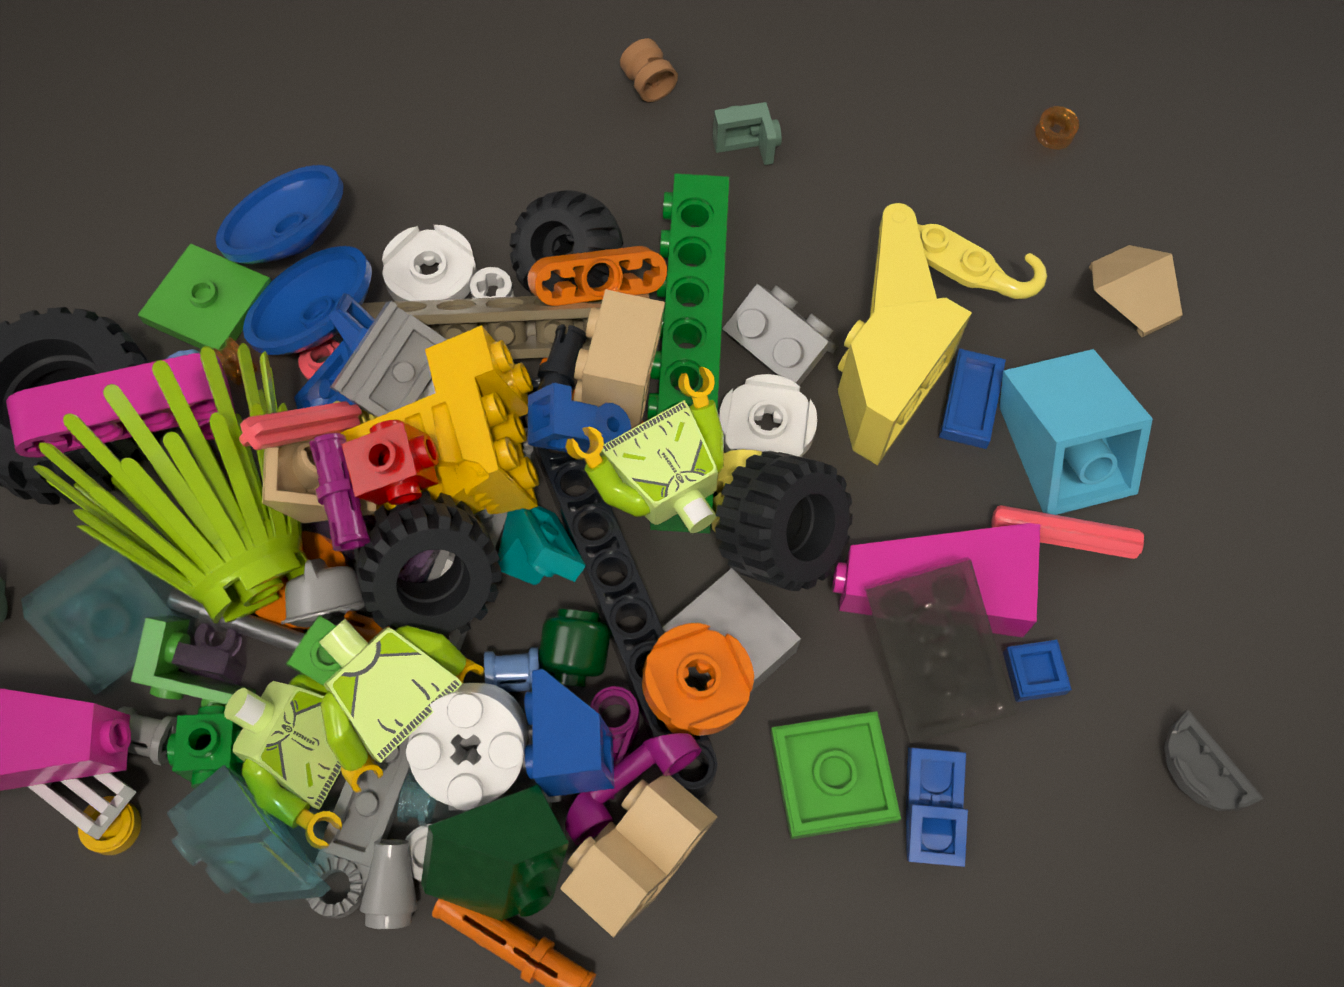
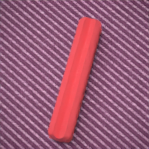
(298, 425)
(1075, 532)

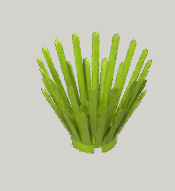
(239, 547)

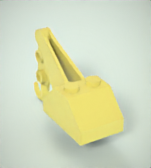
(910, 331)

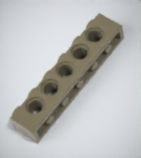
(521, 321)

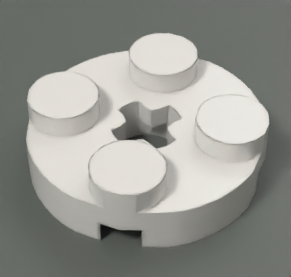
(415, 247)
(774, 396)

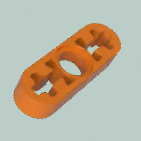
(627, 283)

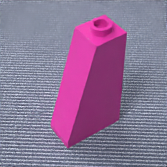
(1002, 560)
(58, 739)

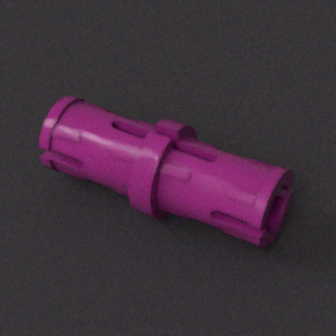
(337, 494)

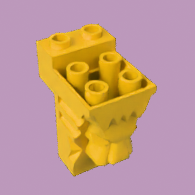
(473, 424)

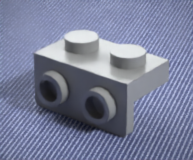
(779, 334)

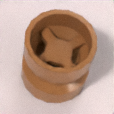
(649, 71)

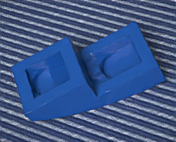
(935, 807)

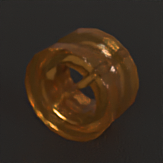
(1060, 116)
(230, 362)

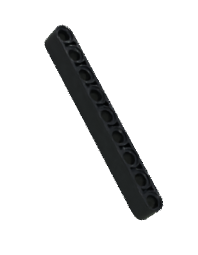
(616, 601)

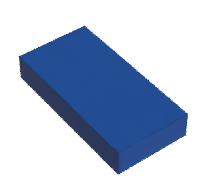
(972, 398)

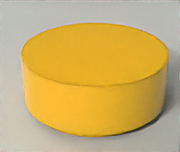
(119, 834)

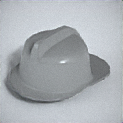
(324, 593)

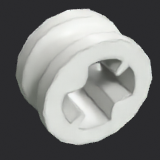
(491, 277)

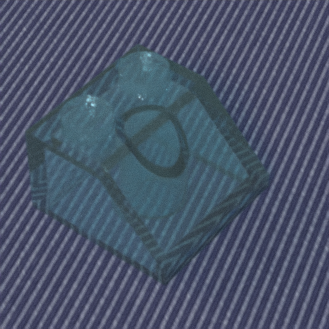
(95, 614)
(242, 843)

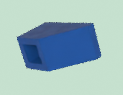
(569, 740)

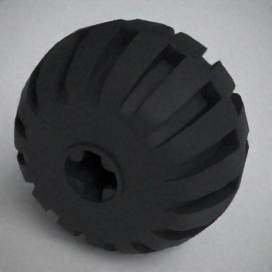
(554, 225)

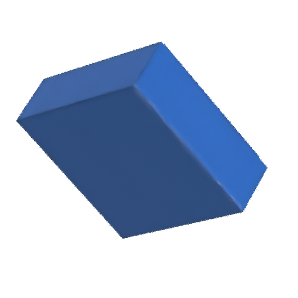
(1036, 670)

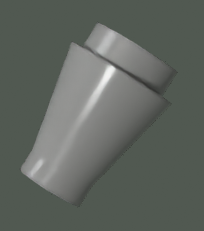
(389, 888)

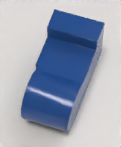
(556, 417)

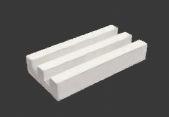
(108, 810)

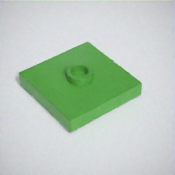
(203, 299)
(834, 775)

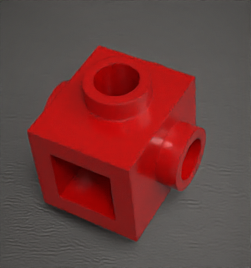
(391, 463)

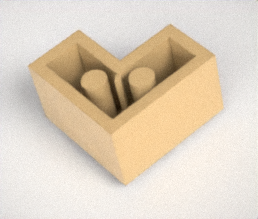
(620, 353)
(638, 857)

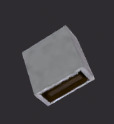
(738, 610)

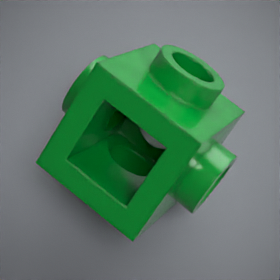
(189, 747)

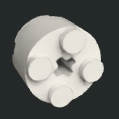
(475, 775)

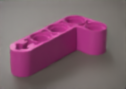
(39, 411)

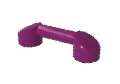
(670, 753)

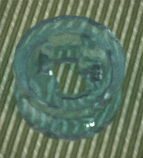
(415, 803)

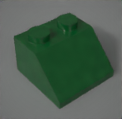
(497, 856)

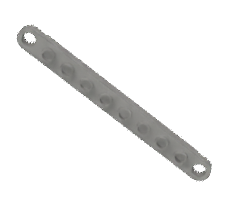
(371, 812)

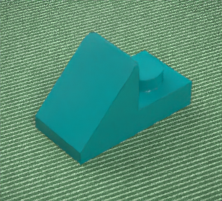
(537, 547)

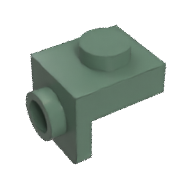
(746, 128)

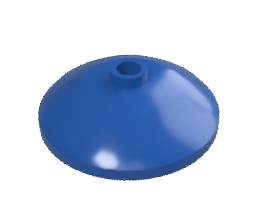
(281, 216)
(297, 303)

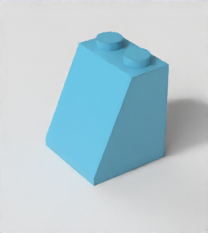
(1075, 431)

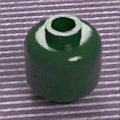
(574, 646)

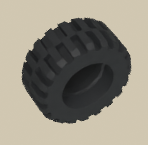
(49, 351)

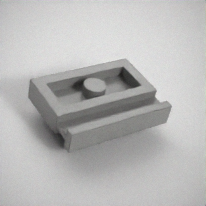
(389, 363)

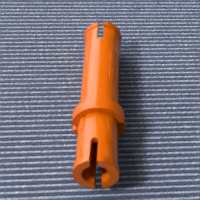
(517, 947)

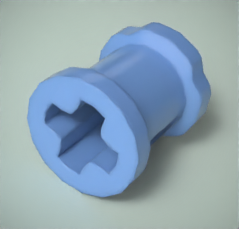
(511, 672)

